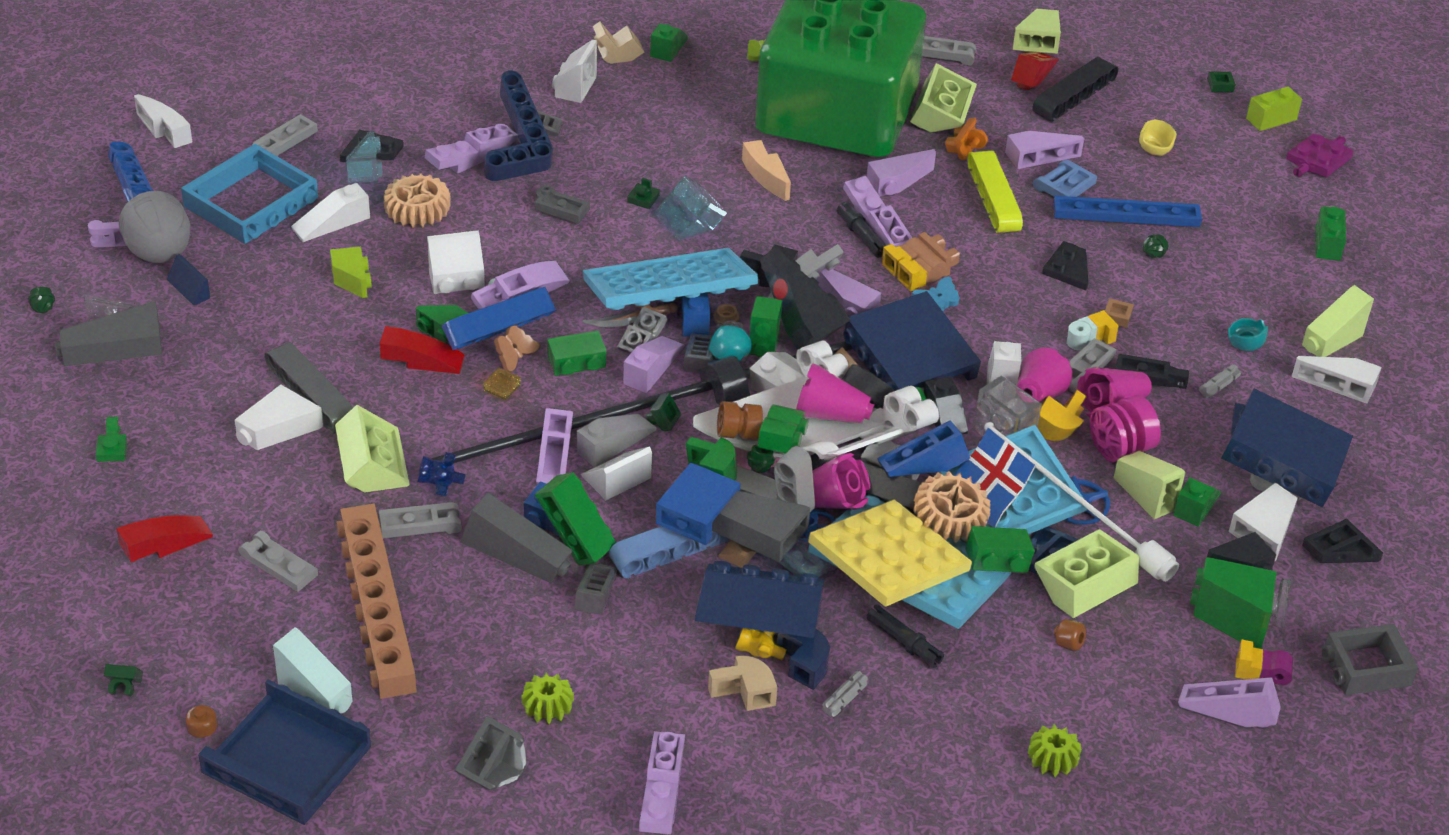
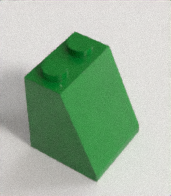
(1234, 599)

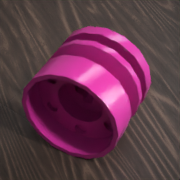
(1125, 427)

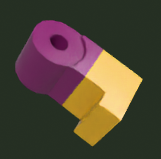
(1260, 663)

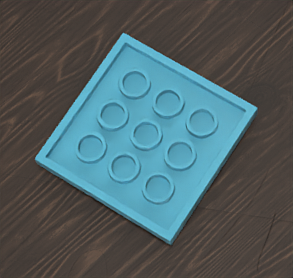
(1041, 499)

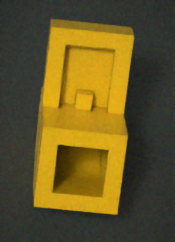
(1060, 421)

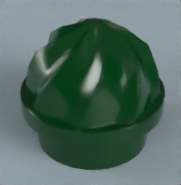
(1155, 246)
(41, 299)
(760, 459)

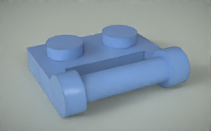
(1071, 184)

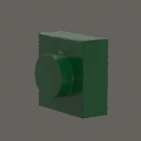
(1221, 81)

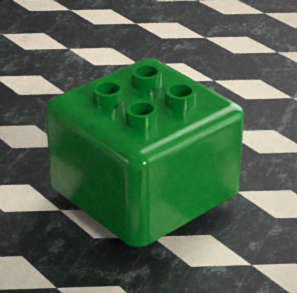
(841, 72)

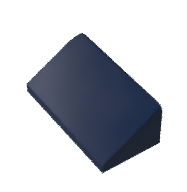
(188, 281)

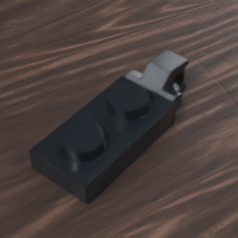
(1158, 371)

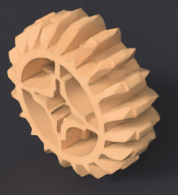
(417, 200)
(935, 507)

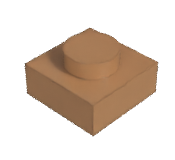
(1119, 311)

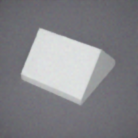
(620, 473)

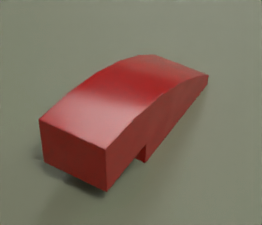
(419, 351)
(161, 535)

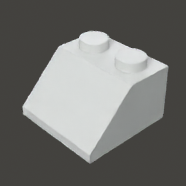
(577, 73)
(455, 262)
(774, 370)

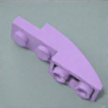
(472, 150)
(880, 218)
(519, 282)
(662, 783)

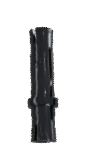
(856, 223)
(914, 642)

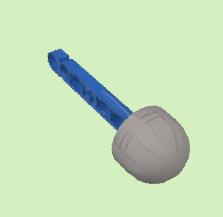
(152, 220)

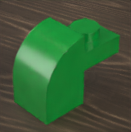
(714, 457)

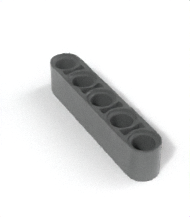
(308, 382)

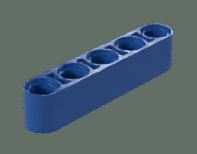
(498, 317)

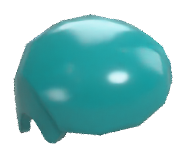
(1248, 334)
(730, 341)

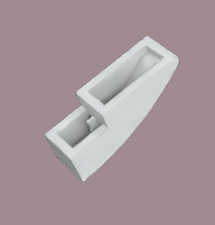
(163, 121)

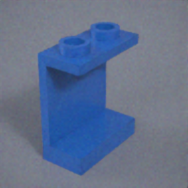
(695, 502)

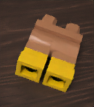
(920, 259)

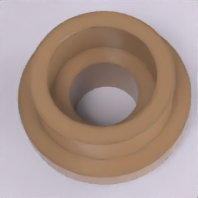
(725, 313)

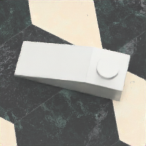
(335, 212)
(1341, 375)

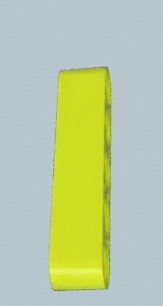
(996, 191)

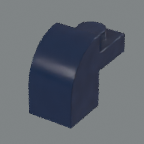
(808, 657)

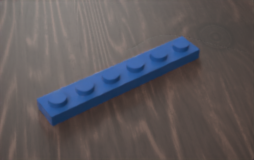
(1127, 211)

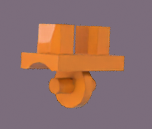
(966, 139)

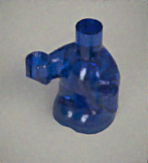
(440, 473)

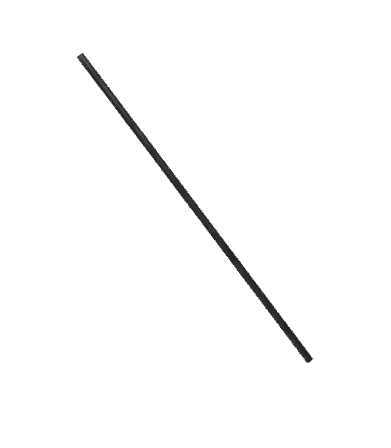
(584, 420)

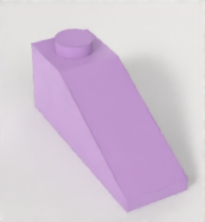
(1039, 148)
(899, 172)
(850, 293)
(649, 362)
(1237, 701)

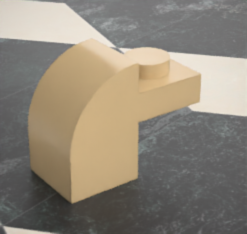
(619, 47)
(748, 677)

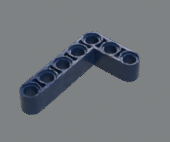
(535, 149)

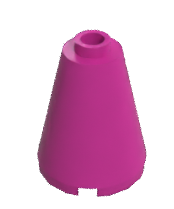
(1044, 374)
(1111, 385)
(832, 398)
(841, 483)

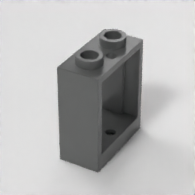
(1401, 664)

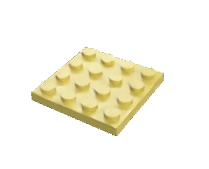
(889, 552)

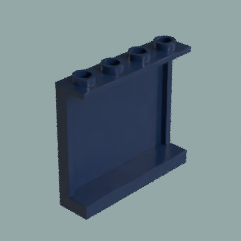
(910, 343)
(1288, 447)
(288, 753)

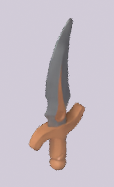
(630, 316)

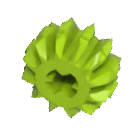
(547, 698)
(1054, 750)

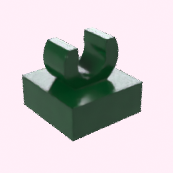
(643, 194)
(664, 412)
(122, 675)

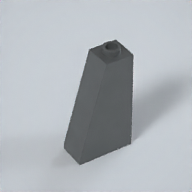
(112, 337)
(762, 523)
(515, 540)

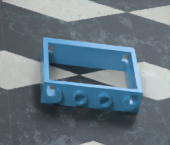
(237, 168)

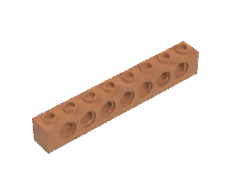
(377, 602)

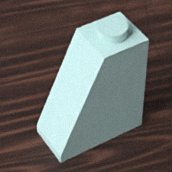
(310, 673)

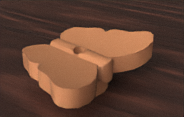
(514, 346)

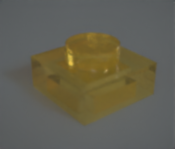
(502, 383)

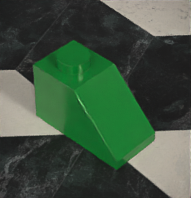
(666, 42)
(1195, 501)

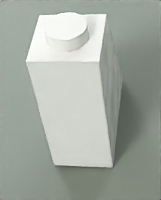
(1004, 361)
(277, 419)
(1266, 515)

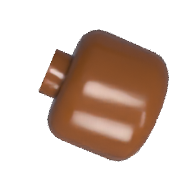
(1070, 634)
(201, 721)

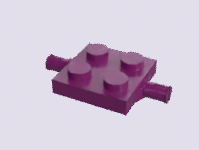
(1319, 155)

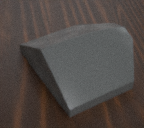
(494, 755)

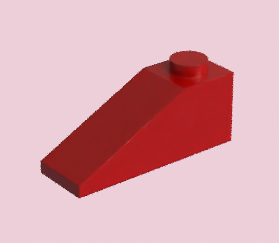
(1032, 69)

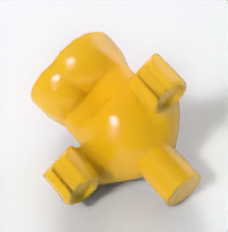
(759, 644)

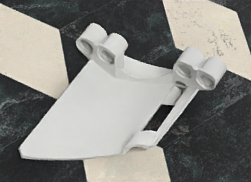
(900, 415)

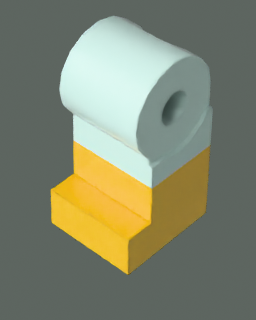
(1095, 326)

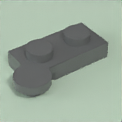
(560, 204)

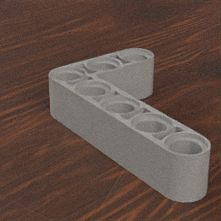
(791, 483)

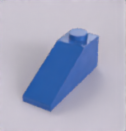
(695, 315)
(929, 453)

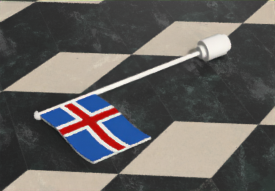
(1004, 472)

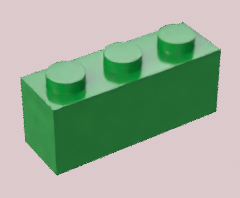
(575, 518)

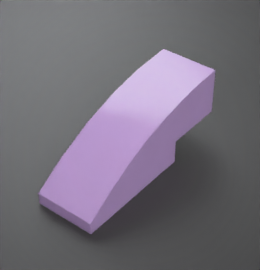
(554, 444)

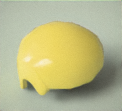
(1157, 137)

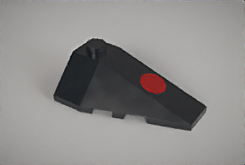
(806, 309)

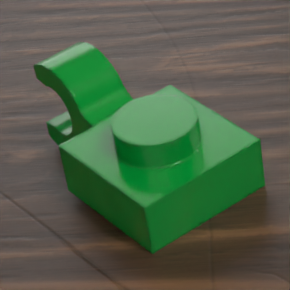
(113, 444)

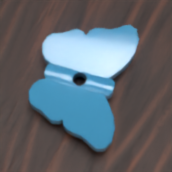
(943, 294)

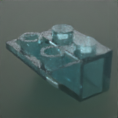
(362, 161)
(689, 210)

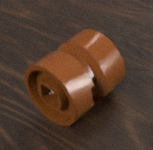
(738, 420)

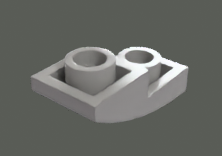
(646, 328)

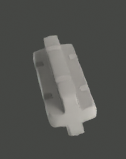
(1220, 381)
(845, 694)

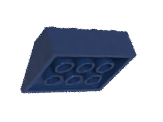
(760, 599)

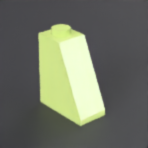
(1038, 32)
(1339, 323)
(1150, 482)

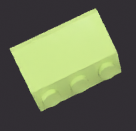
(943, 100)
(370, 452)
(1088, 572)

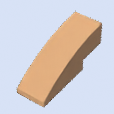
(766, 169)

